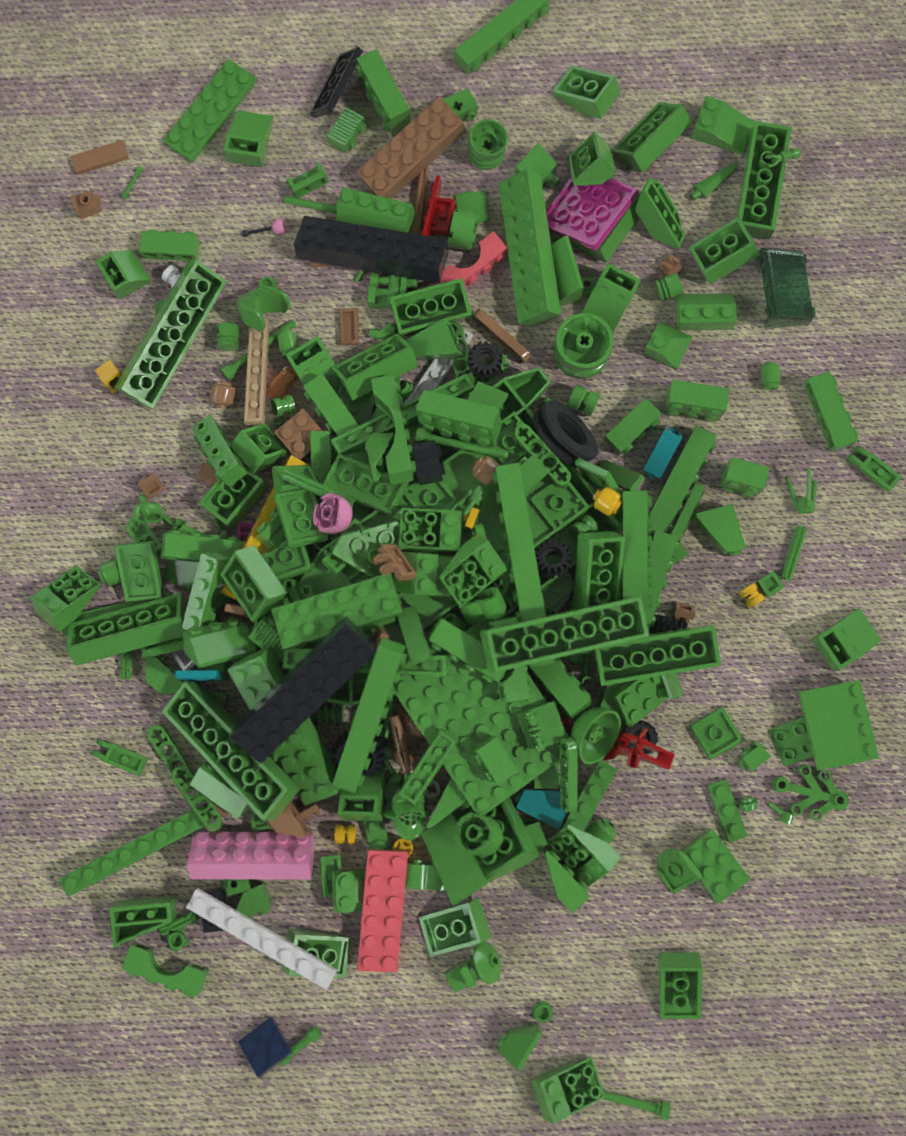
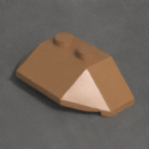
(290, 823)

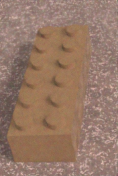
(412, 149)

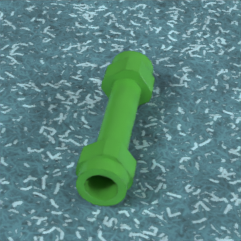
(312, 1036)

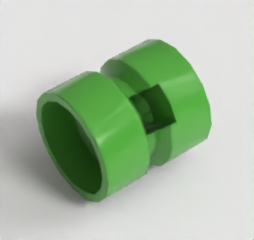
(583, 400)

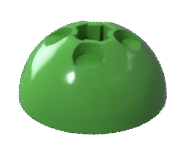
(595, 733)

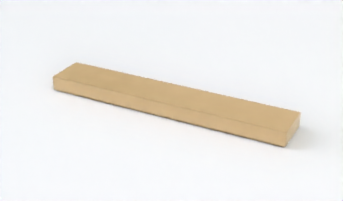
(256, 376)

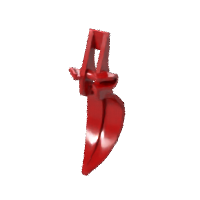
(664, 757)

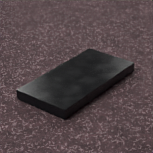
(336, 83)

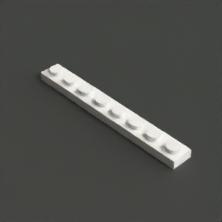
(262, 938)

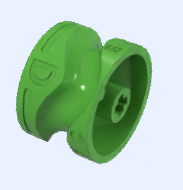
(583, 345)

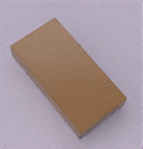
(349, 326)

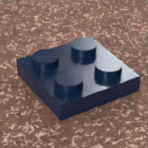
(265, 1047)

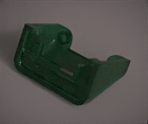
(785, 287)

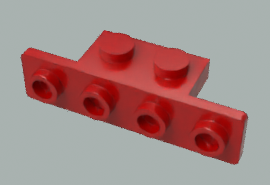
(439, 213)

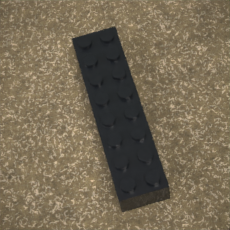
(371, 249)
(303, 690)

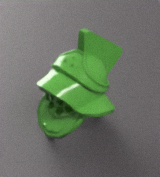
(401, 808)

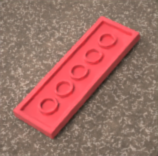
(382, 910)

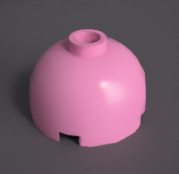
(332, 514)

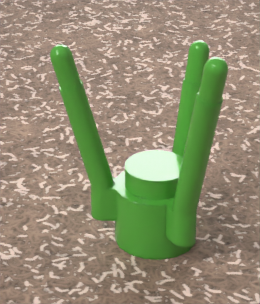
(477, 497)
(805, 504)

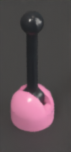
(277, 227)

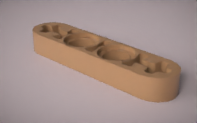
(501, 335)

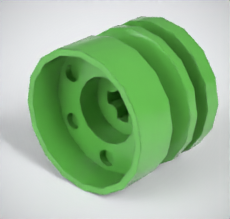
(487, 144)

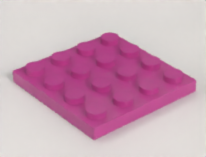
(589, 211)

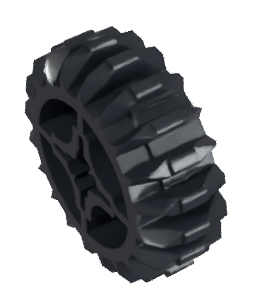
(375, 764)

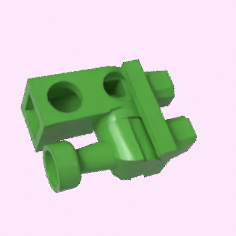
(396, 285)

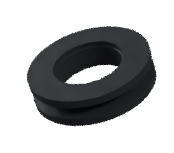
(565, 433)

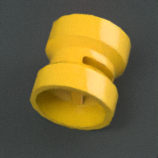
(751, 595)
(341, 831)

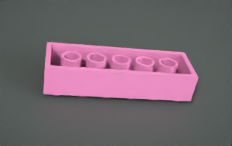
(250, 856)

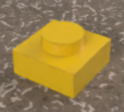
(470, 519)

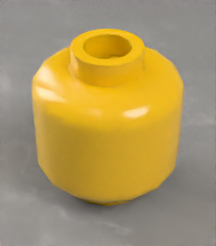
(607, 501)

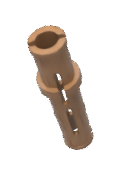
(402, 750)

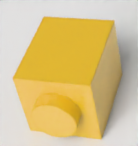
(109, 375)

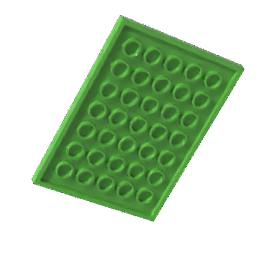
(472, 713)

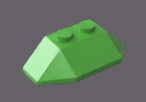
(660, 214)

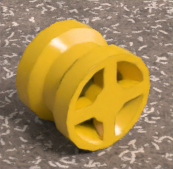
(399, 845)

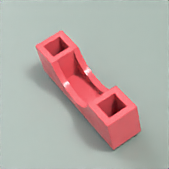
(491, 251)

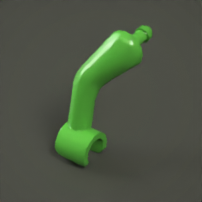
(506, 581)

